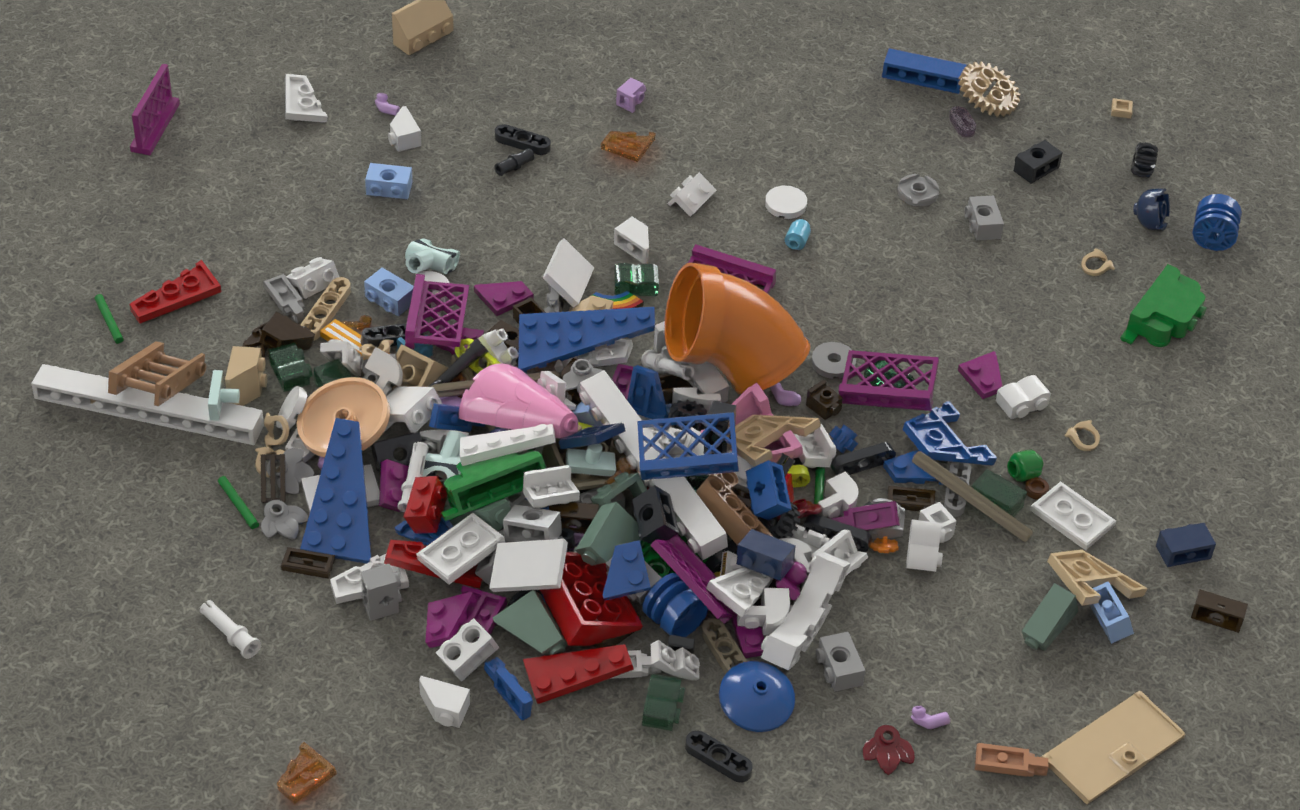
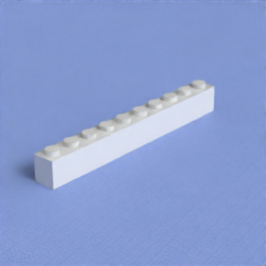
(179, 412)
(692, 516)

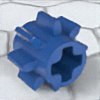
(843, 438)

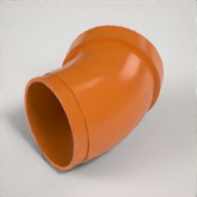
(731, 327)

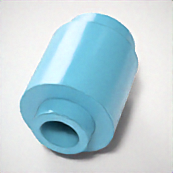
(798, 234)

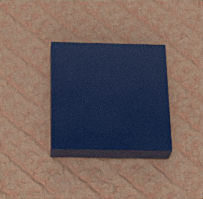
(592, 435)

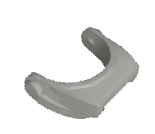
(890, 532)

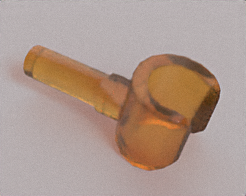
(364, 322)
(621, 466)

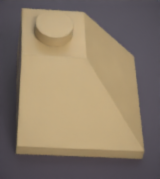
(417, 368)

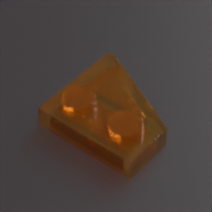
(627, 144)
(305, 774)

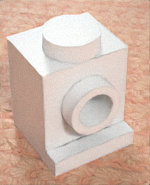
(939, 514)

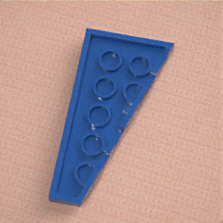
(574, 333)
(339, 507)

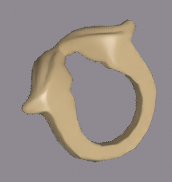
(1108, 265)
(367, 349)
(269, 424)
(1071, 433)
(265, 450)

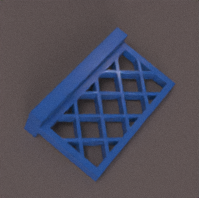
(693, 464)

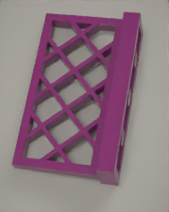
(153, 113)
(735, 266)
(419, 311)
(886, 394)
(693, 573)

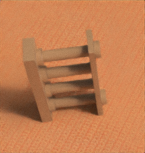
(151, 359)

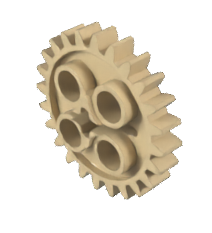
(1002, 97)

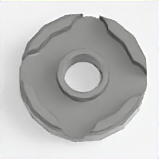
(908, 194)
(828, 351)

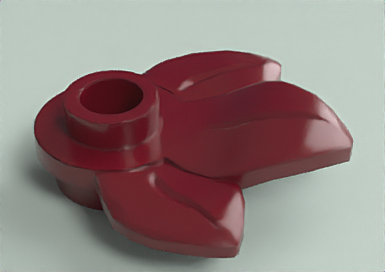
(805, 508)
(888, 752)

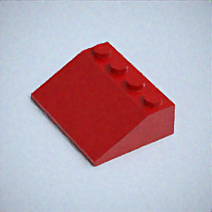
(581, 606)

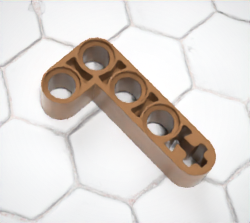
(727, 507)

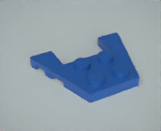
(938, 440)

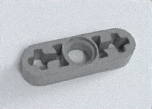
(950, 495)

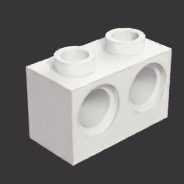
(470, 653)

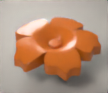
(884, 545)

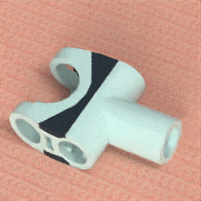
(423, 255)
(445, 463)

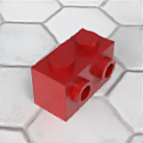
(425, 504)

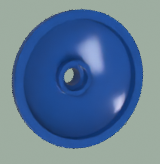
(756, 708)

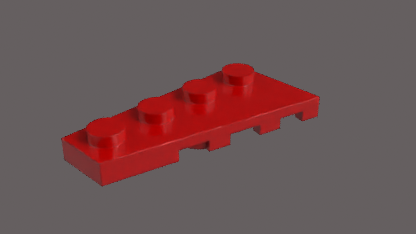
(175, 294)
(403, 555)
(567, 672)

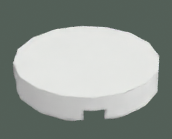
(786, 202)
(292, 406)

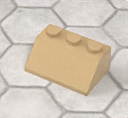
(421, 24)

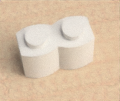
(1023, 397)
(924, 545)

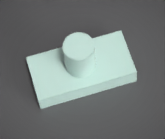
(220, 395)
(591, 461)

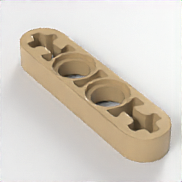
(327, 309)

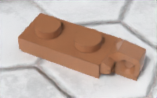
(1009, 760)

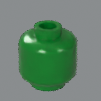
(1025, 465)

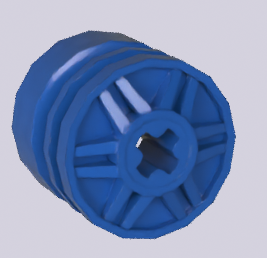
(1217, 222)
(674, 606)

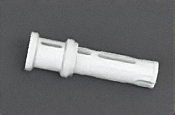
(662, 364)
(415, 470)
(236, 634)

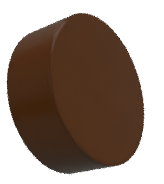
(1036, 488)

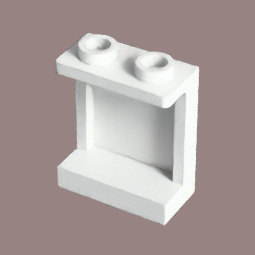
(411, 406)

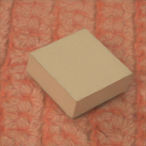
(1121, 108)

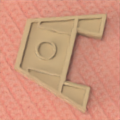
(762, 430)
(1083, 572)

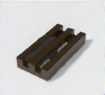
(272, 457)
(911, 502)
(307, 565)

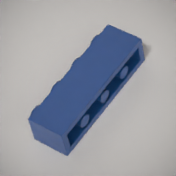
(922, 70)

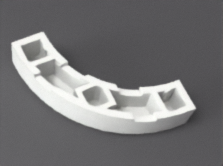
(807, 613)

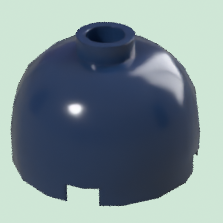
(1153, 208)

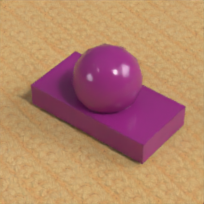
(793, 579)

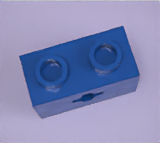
(768, 490)

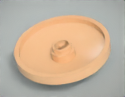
(343, 399)

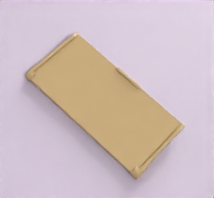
(1113, 747)

